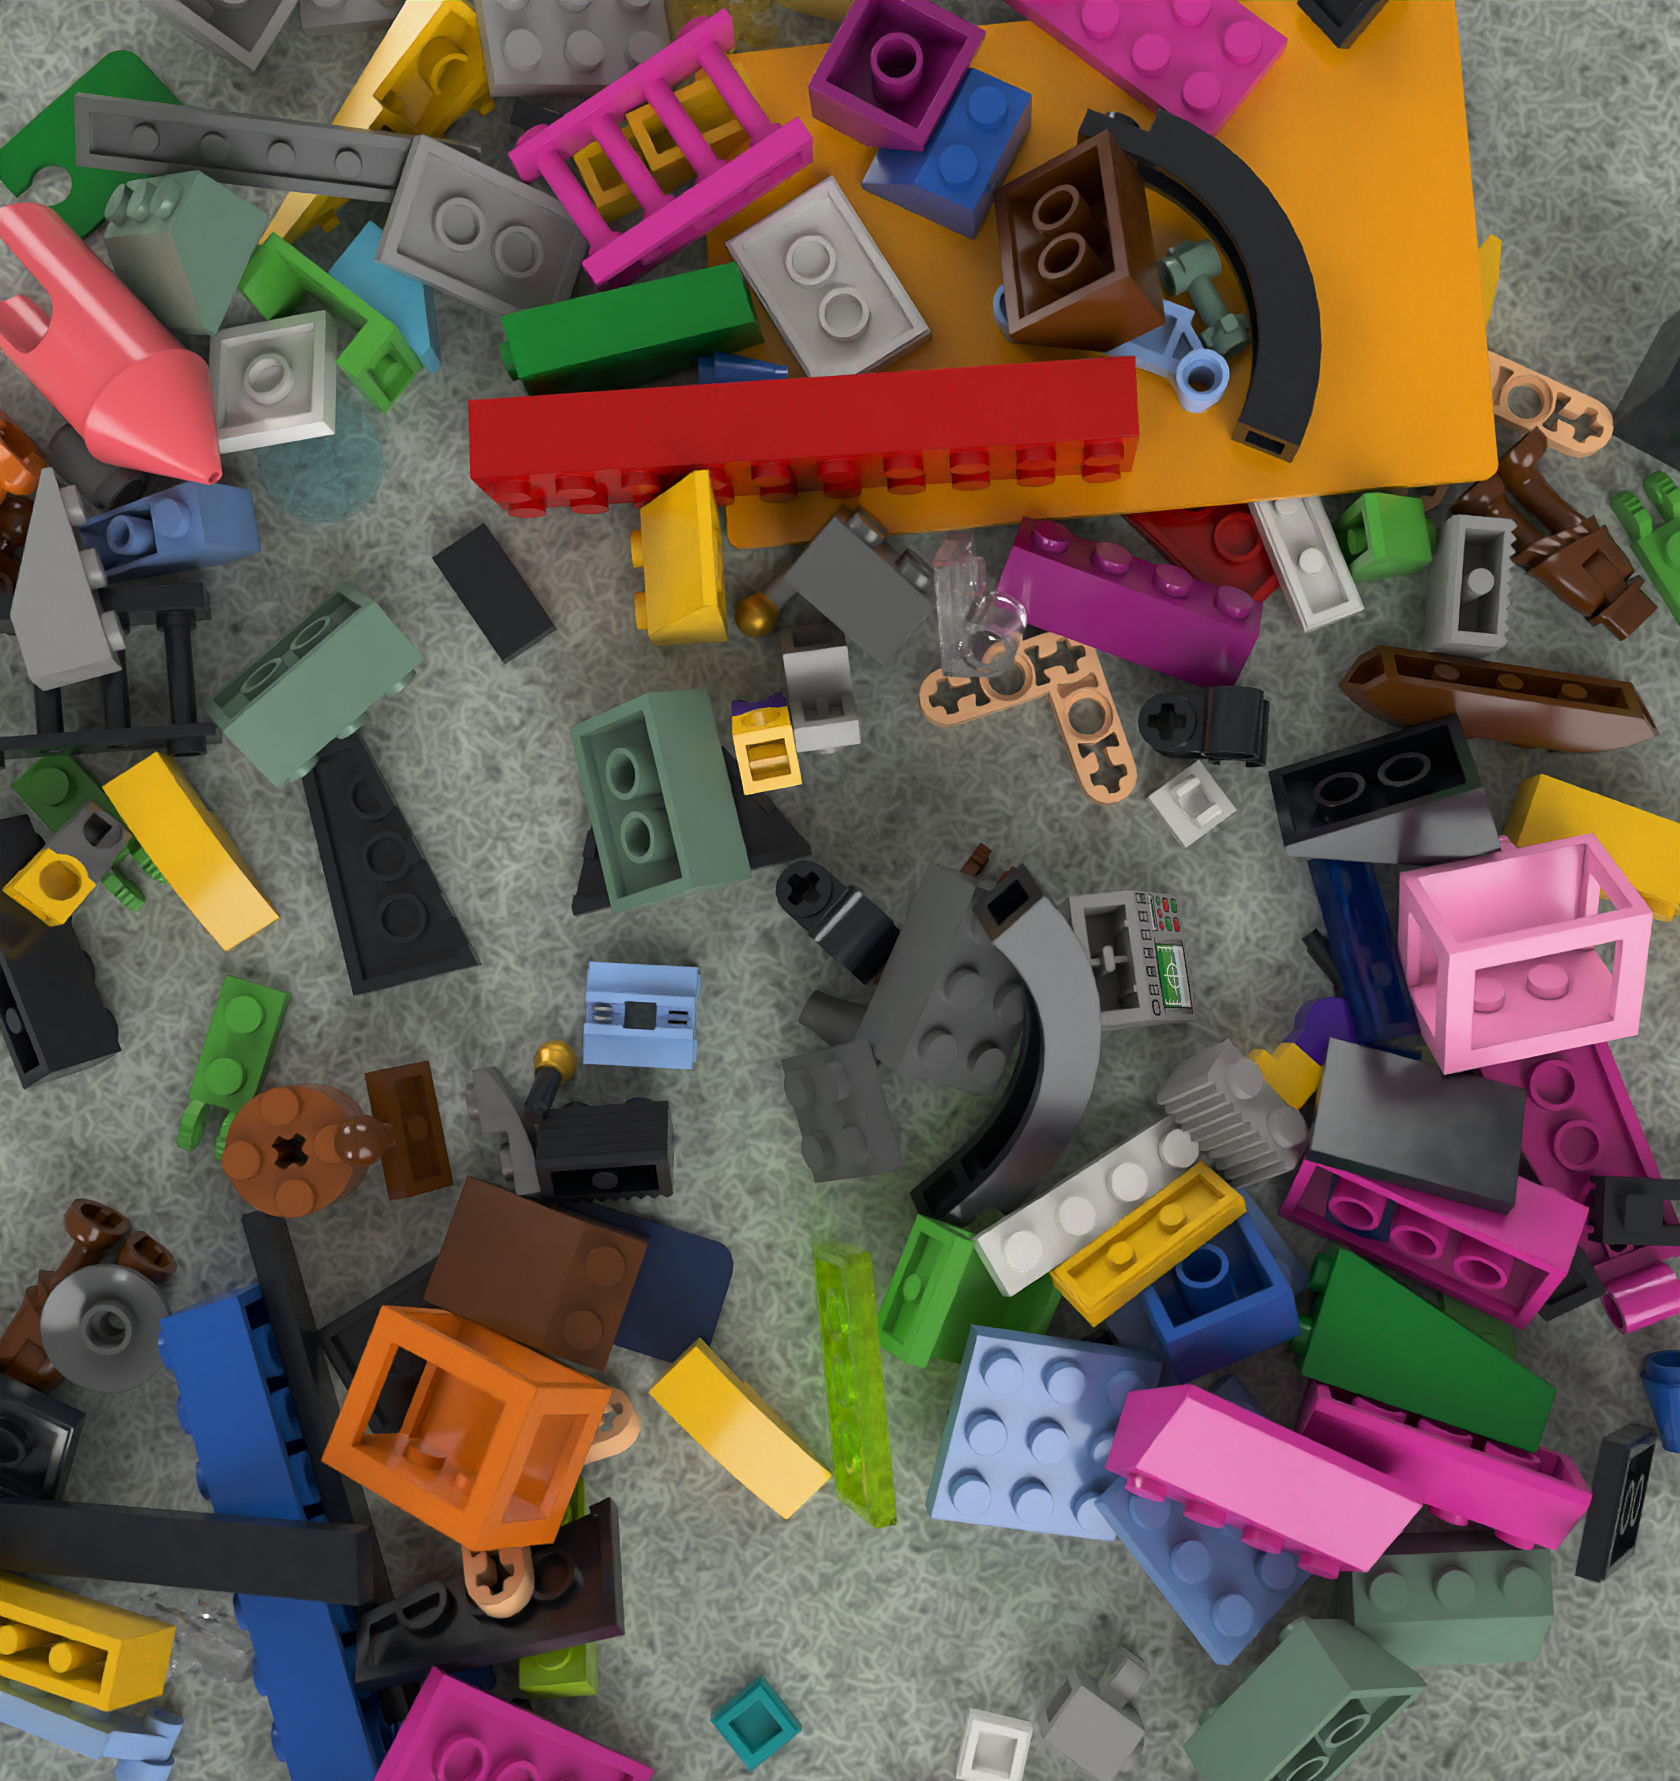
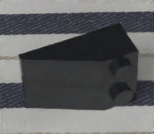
(1388, 800)

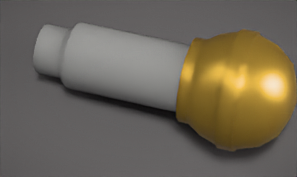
(759, 613)

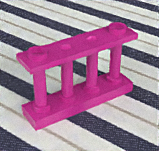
(721, 185)

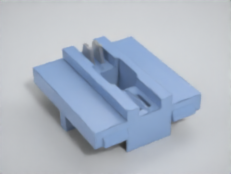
(606, 1031)

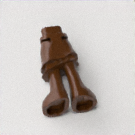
(1578, 560)
(95, 1233)

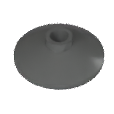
(85, 1343)

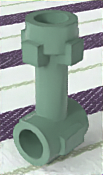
(1190, 269)

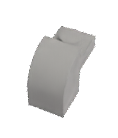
(819, 688)

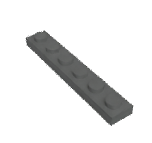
(243, 148)

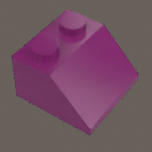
(892, 71)

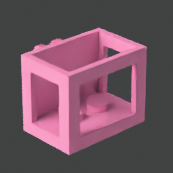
(1508, 955)

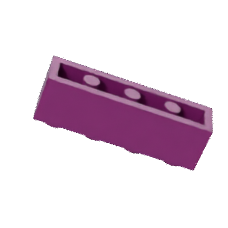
(1130, 605)

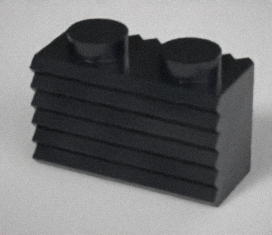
(606, 1152)

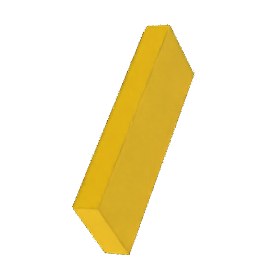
(1148, 1243)

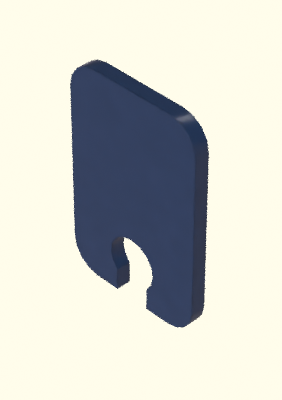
(676, 1287)

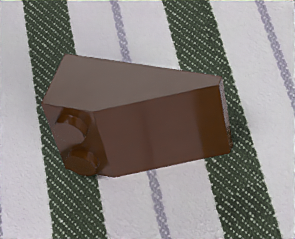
(537, 1272)

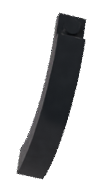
(1262, 253)
(1053, 1064)

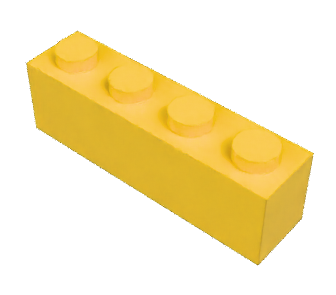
(1638, 841)
(80, 1645)

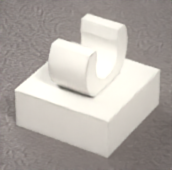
(1191, 804)

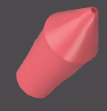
(106, 356)

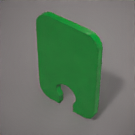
(51, 140)

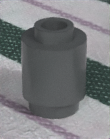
(97, 482)

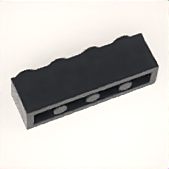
(47, 982)

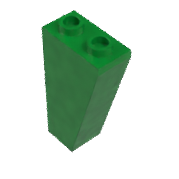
(630, 332)
(1407, 1352)

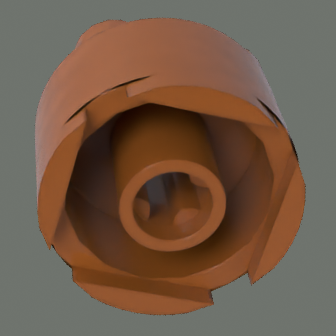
(262, 1158)

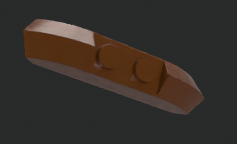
(1499, 700)

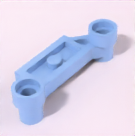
(1165, 351)
(138, 1743)

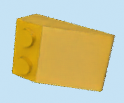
(681, 565)

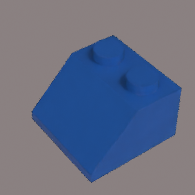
(962, 159)
(1221, 1304)

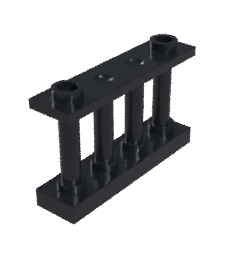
(175, 613)

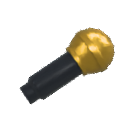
(553, 1066)

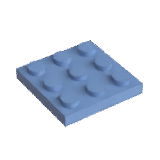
(1034, 1431)
(1204, 1571)

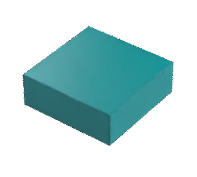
(756, 1722)

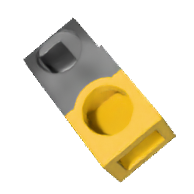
(69, 864)

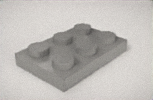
(566, 44)
(479, 233)

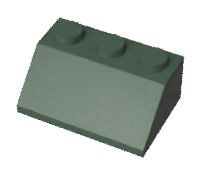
(182, 246)
(314, 684)
(660, 799)
(1452, 1599)
(1304, 1707)

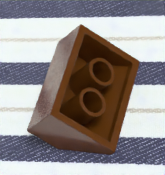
(1079, 251)

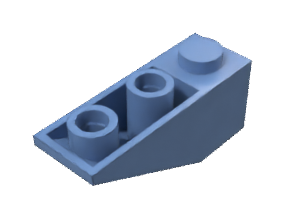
(174, 531)

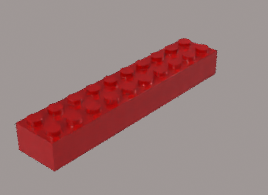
(809, 435)

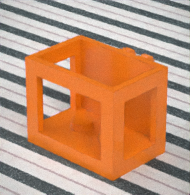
(485, 1438)

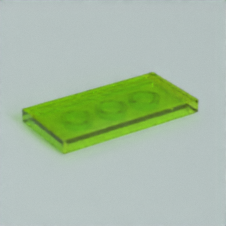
(854, 1381)

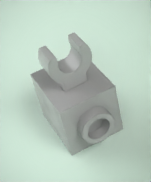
(1094, 1721)

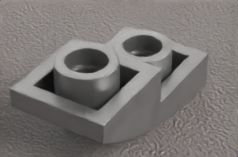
(498, 1110)

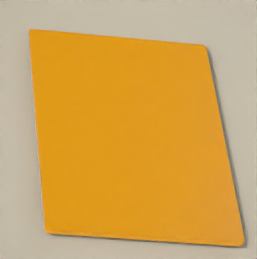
(1378, 188)

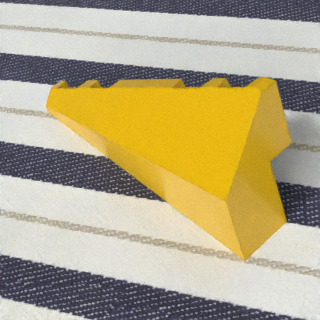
(414, 84)

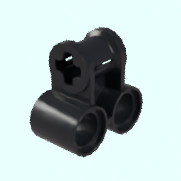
(1219, 725)
(841, 919)

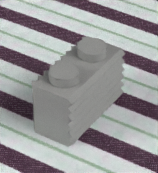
(1469, 587)
(1234, 1115)

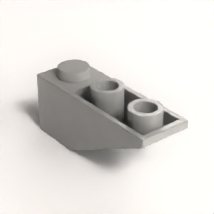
(56, 595)

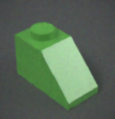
(1385, 536)

